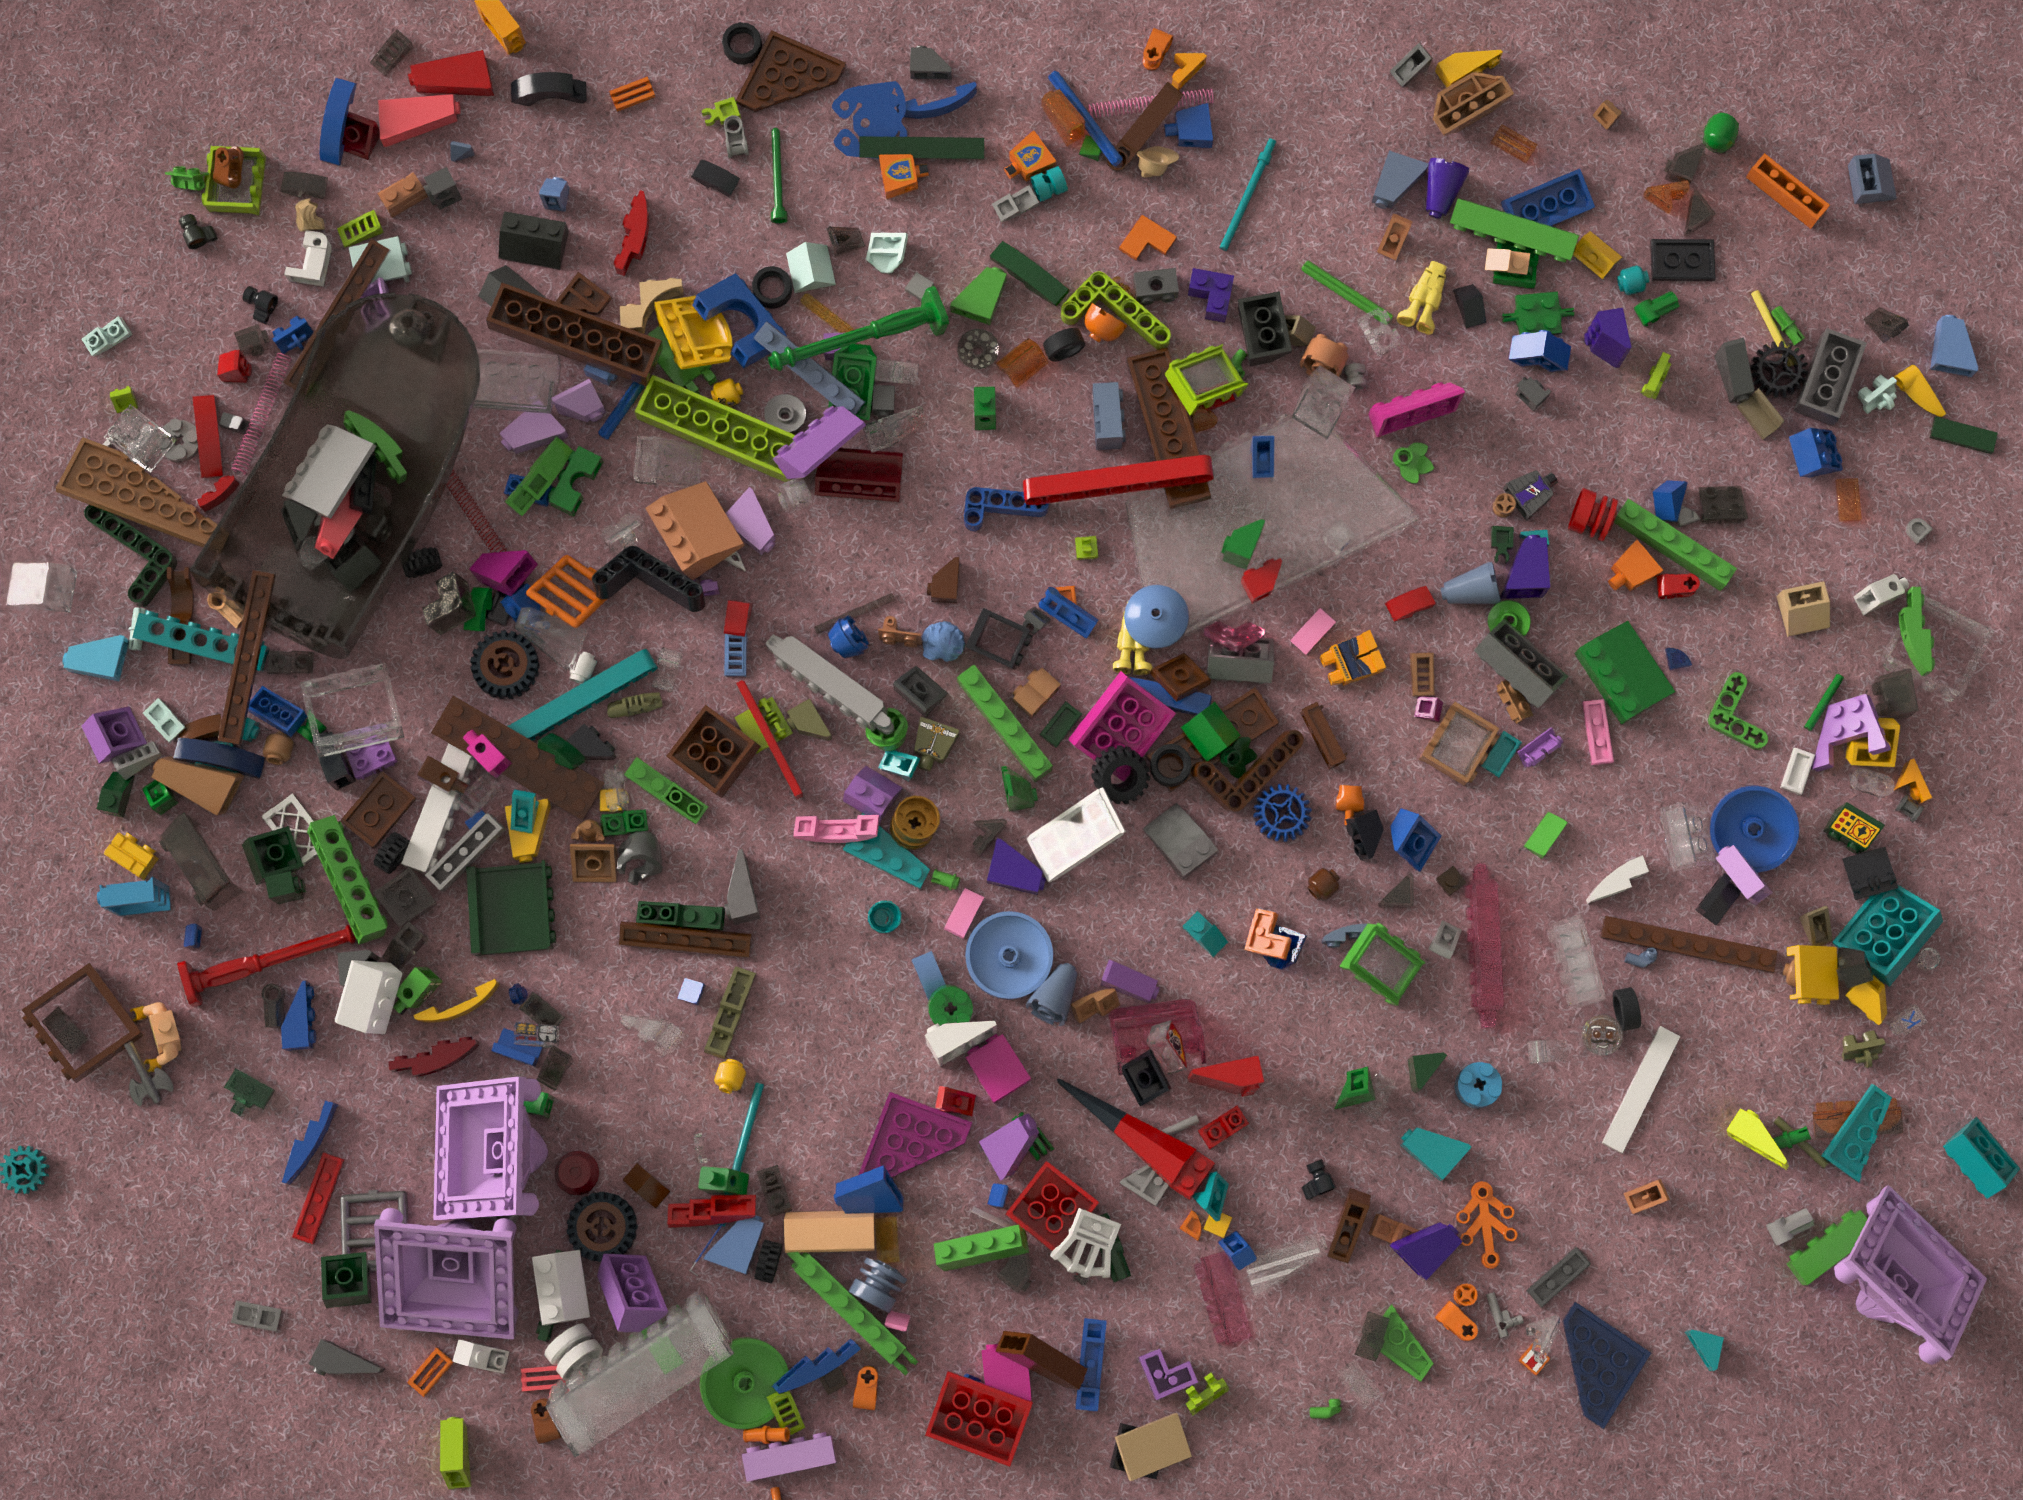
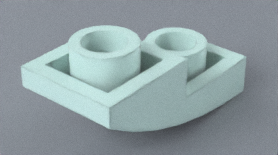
(105, 338)

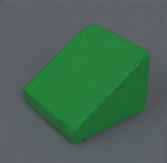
(1090, 149)

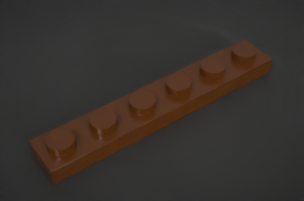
(685, 939)

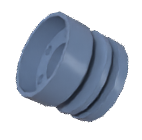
(878, 1284)

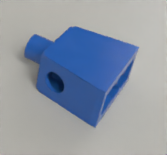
(1192, 127)

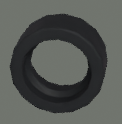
(738, 28)
(768, 272)
(1064, 344)
(1175, 749)
(1627, 1008)

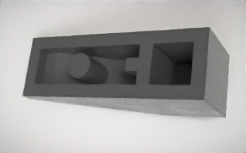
(336, 1360)

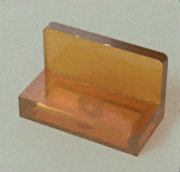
(1023, 362)

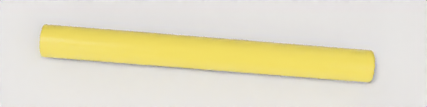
(1769, 321)

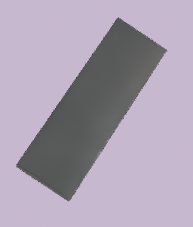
(1558, 1277)

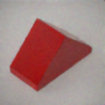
(737, 617)

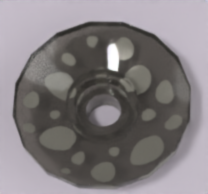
(978, 339)

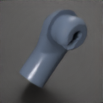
(1642, 960)

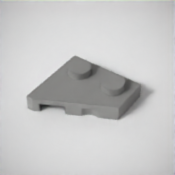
(1146, 1184)

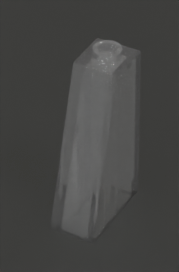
(1282, 1262)

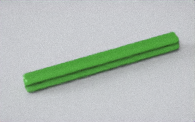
(1341, 288)

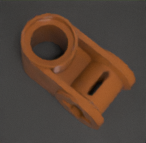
(227, 168)
(544, 1426)

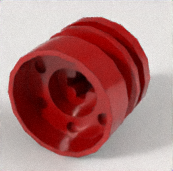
(1593, 514)

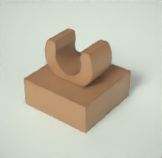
(1607, 114)

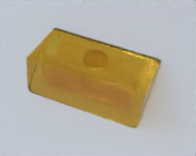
(887, 1239)

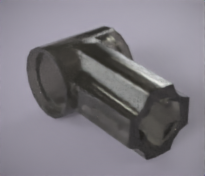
(273, 1009)

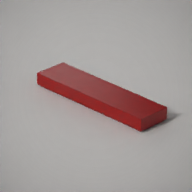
(318, 1198)

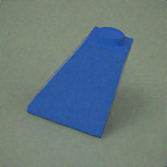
(869, 1193)

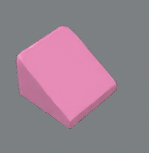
(897, 1321)

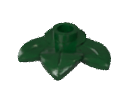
(1240, 756)

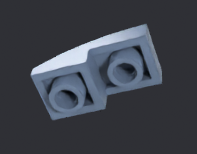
(1338, 936)

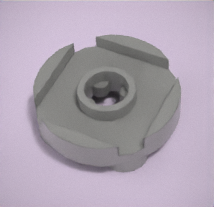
(190, 446)

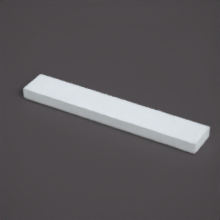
(1640, 1089)

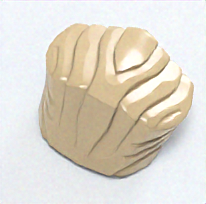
(306, 216)

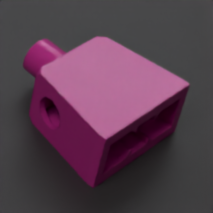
(492, 758)

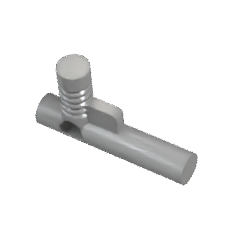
(1502, 1316)

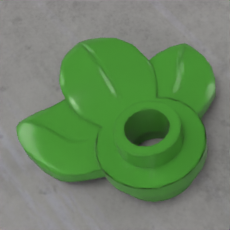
(1415, 463)

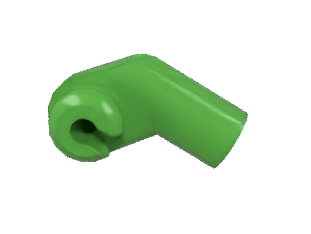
(1237, 359)
(1326, 1412)

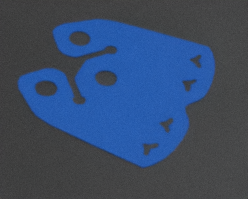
(877, 107)

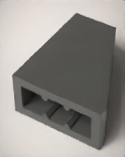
(1735, 370)

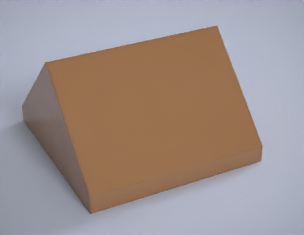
(594, 862)

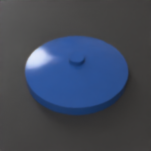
(1757, 824)

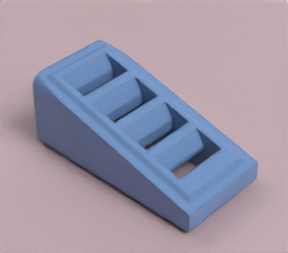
(735, 672)

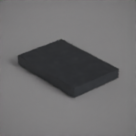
(1682, 260)

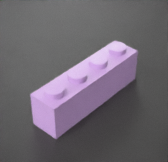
(789, 1458)

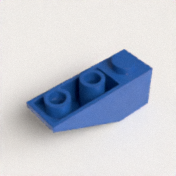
(297, 1026)

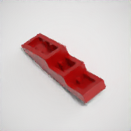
(712, 1211)

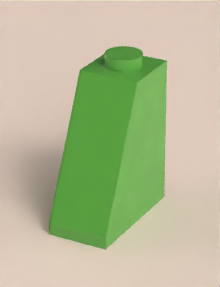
(981, 296)

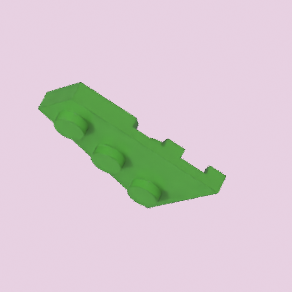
(1403, 1348)

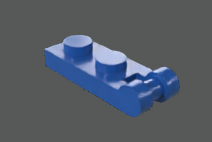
(1068, 612)

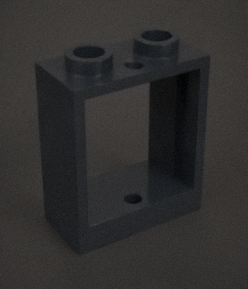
(979, 629)

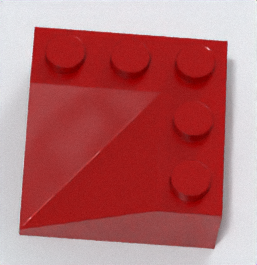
(1050, 1206)

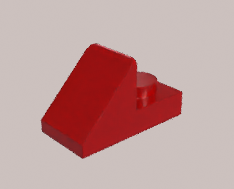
(955, 1101)

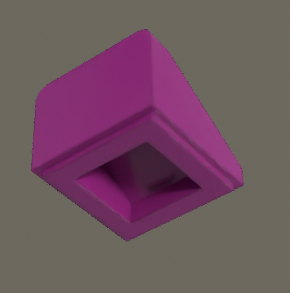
(1428, 708)

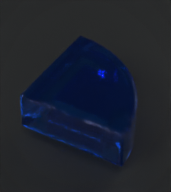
(1677, 658)

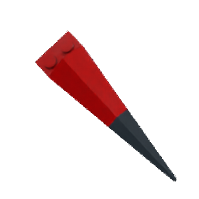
(1170, 1158)

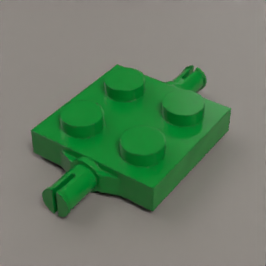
(1538, 313)

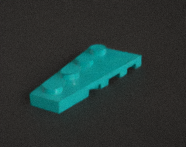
(889, 857)
(1855, 1138)

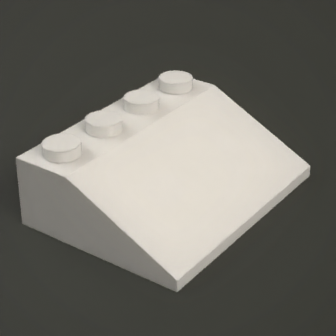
(956, 1038)

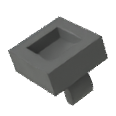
(1036, 618)

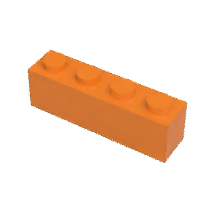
(1787, 191)

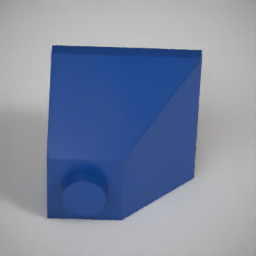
(1413, 838)

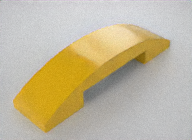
(483, 991)

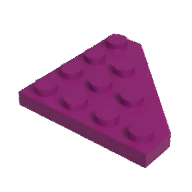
(912, 1135)

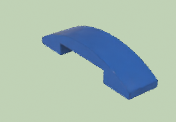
(940, 107)
(335, 119)
(1091, 1358)

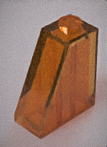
(1063, 116)

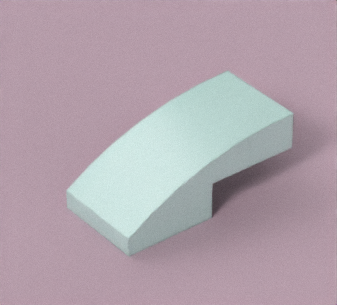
(164, 720)

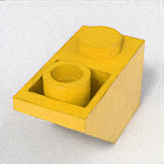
(1870, 999)

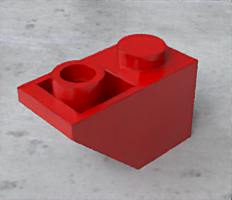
(234, 367)
(1261, 581)

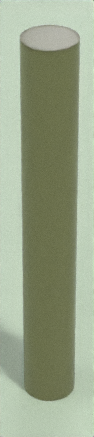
(1805, 1146)

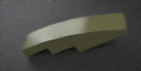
(729, 1012)

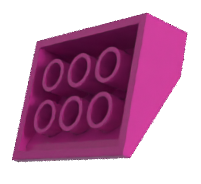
(1415, 408)
(1122, 717)

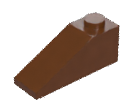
(1349, 1225)

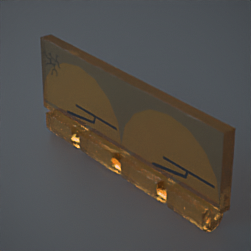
(1829, 1121)

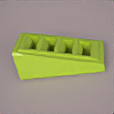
(369, 233)
(775, 1398)

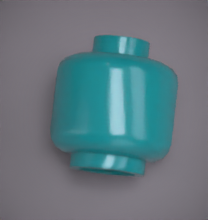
(1632, 280)

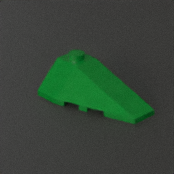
(1018, 790)

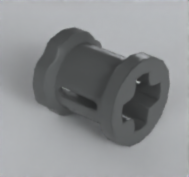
(1909, 808)

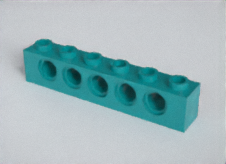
(145, 631)

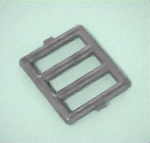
(347, 1221)

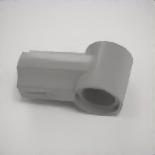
(1785, 1228)

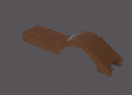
(182, 608)

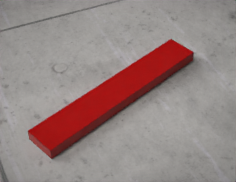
(770, 739)

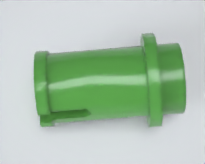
(945, 879)

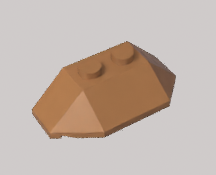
(1469, 101)

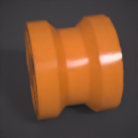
(1469, 1294)

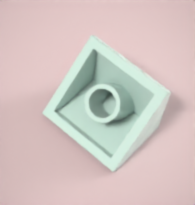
(810, 267)

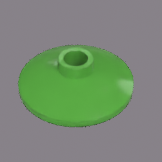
(1510, 608)

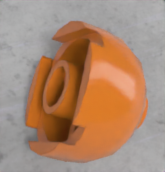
(1103, 325)

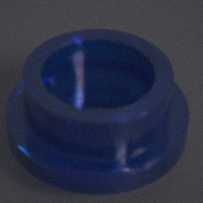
(517, 994)

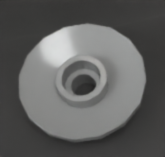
(787, 405)

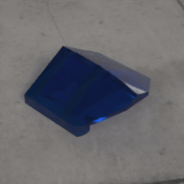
(1294, 951)

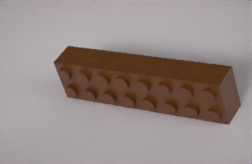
(574, 334)

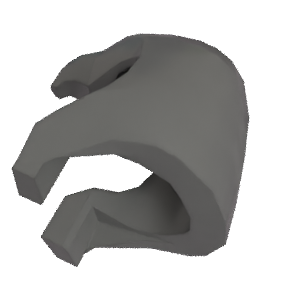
(642, 846)

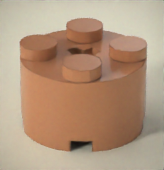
(1326, 353)

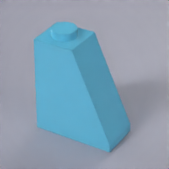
(98, 658)

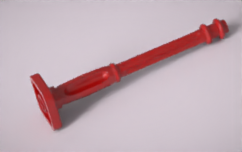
(240, 968)

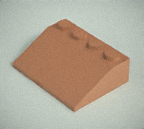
(695, 528)

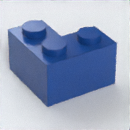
(1540, 350)

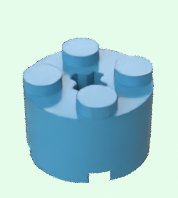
(1473, 1096)

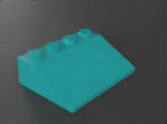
(1890, 931)

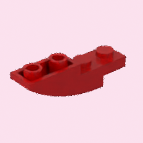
(637, 227)

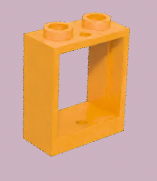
(501, 24)

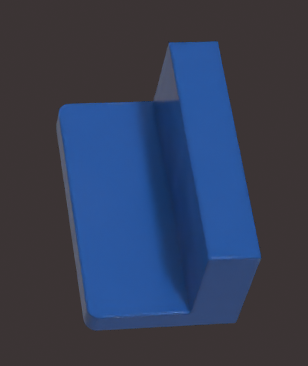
(521, 1053)

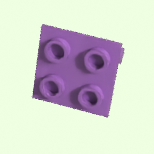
(371, 758)

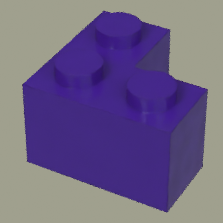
(1215, 288)

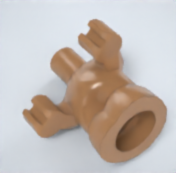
(589, 831)

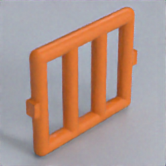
(551, 608)

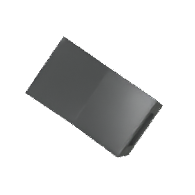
(234, 423)

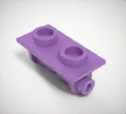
(1536, 749)

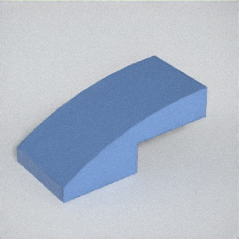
(928, 973)

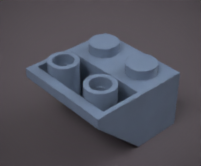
(1871, 179)

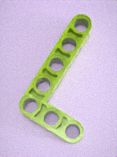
(1117, 306)

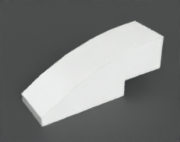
(1619, 879)

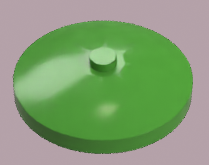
(739, 1385)

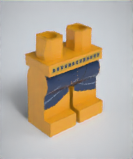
(1348, 662)

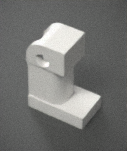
(316, 260)

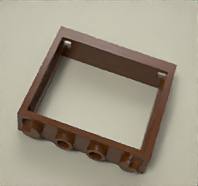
(55, 1053)

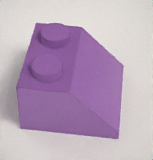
(113, 733)
(871, 793)

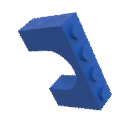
(734, 295)

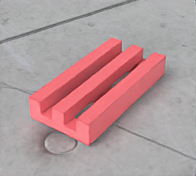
(525, 1379)

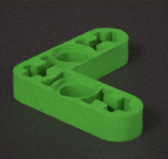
(1726, 713)

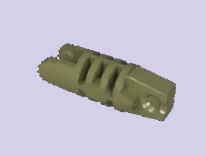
(634, 705)

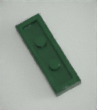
(1963, 435)

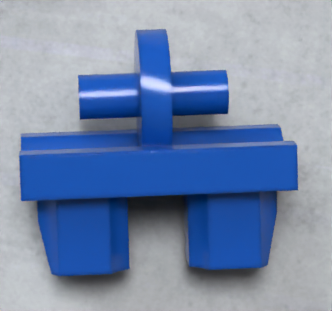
(293, 336)

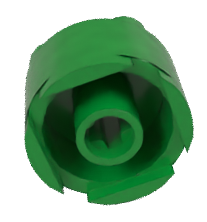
(940, 1000)

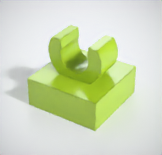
(123, 398)
(1086, 547)

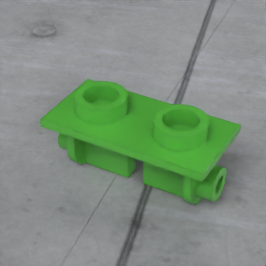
(189, 178)

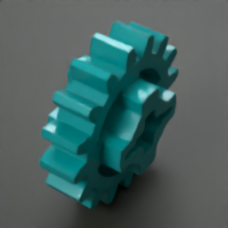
(29, 1162)

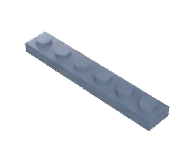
(811, 371)

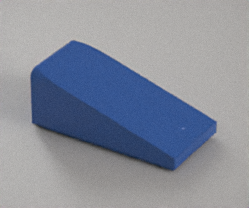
(1237, 1250)

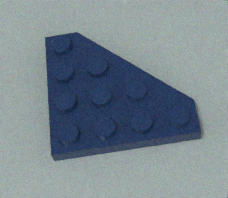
(1602, 1363)

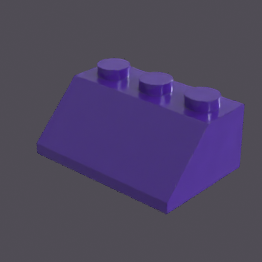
(1609, 336)

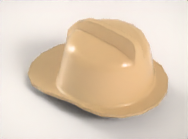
(1155, 160)

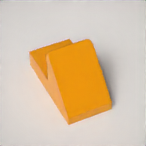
(1190, 65)
(1912, 776)

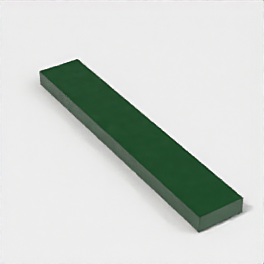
(922, 147)

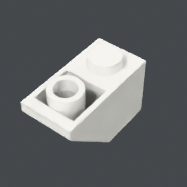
(481, 1356)

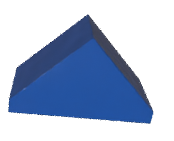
(1669, 499)

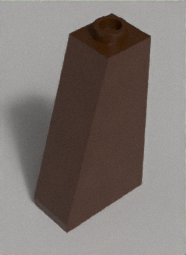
(1041, 1358)

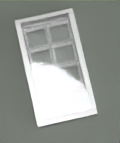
(1076, 835)

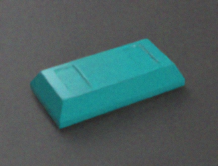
(1501, 754)

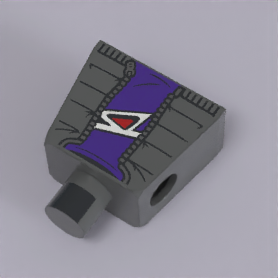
(1531, 492)

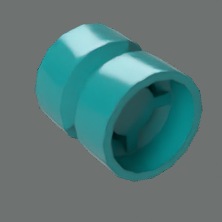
(1048, 184)

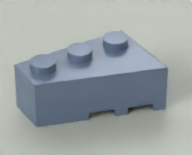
(1108, 416)

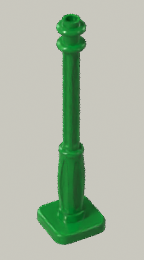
(930, 312)

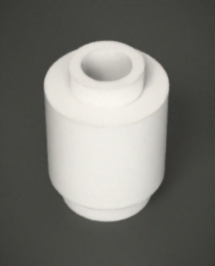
(584, 668)

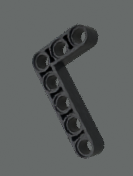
(638, 563)

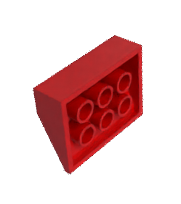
(1234, 1077)
(979, 1418)

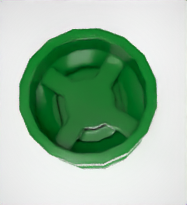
(306, 732)

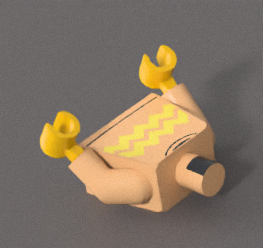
(163, 1030)

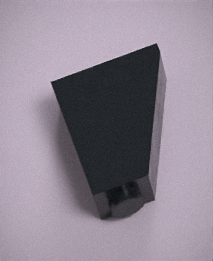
(336, 768)

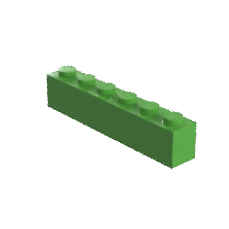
(1514, 229)
(1674, 545)
(1004, 723)

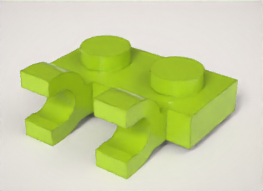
(1657, 373)
(1198, 1401)

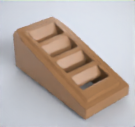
(1414, 674)

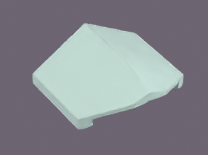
(886, 250)

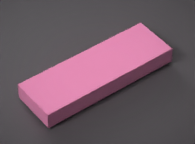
(1597, 732)

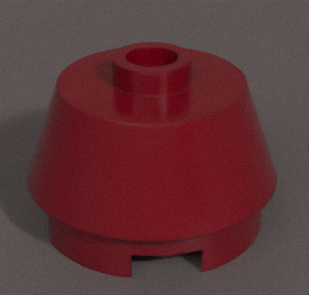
(576, 1173)

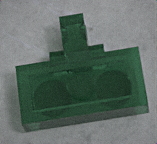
(247, 1092)

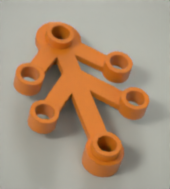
(1485, 1221)

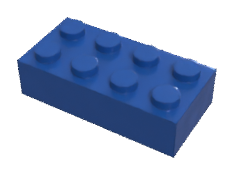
(277, 711)

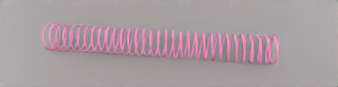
(1103, 107)
(279, 356)

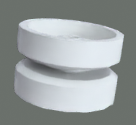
(572, 1350)

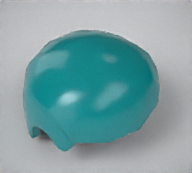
(878, 914)

